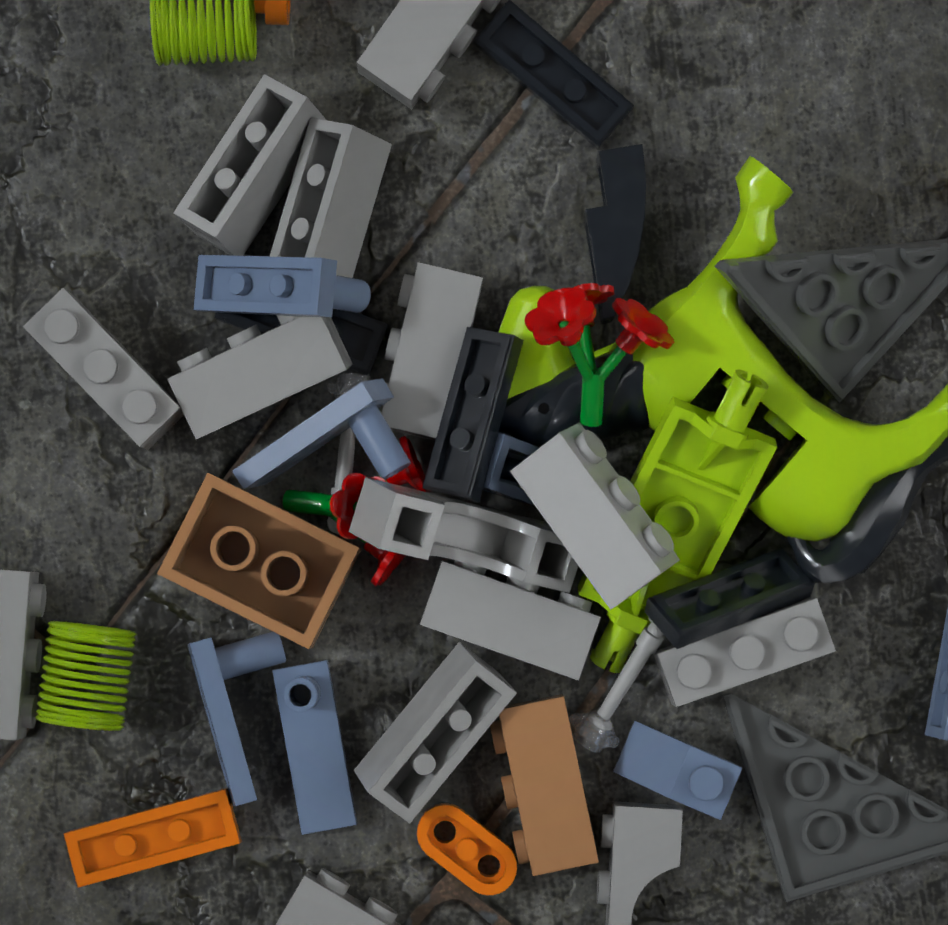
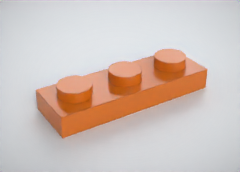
(152, 837)

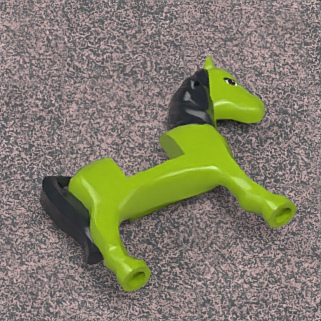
(839, 483)

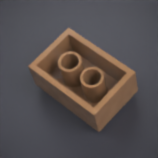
(259, 561)

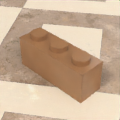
(544, 785)

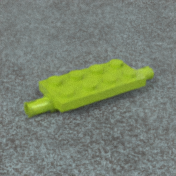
(696, 487)

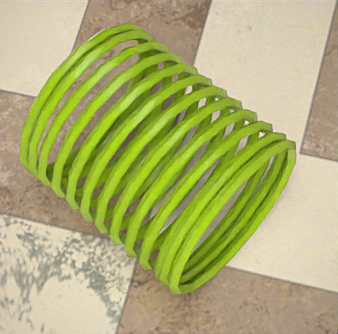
(176, 35)
(83, 633)

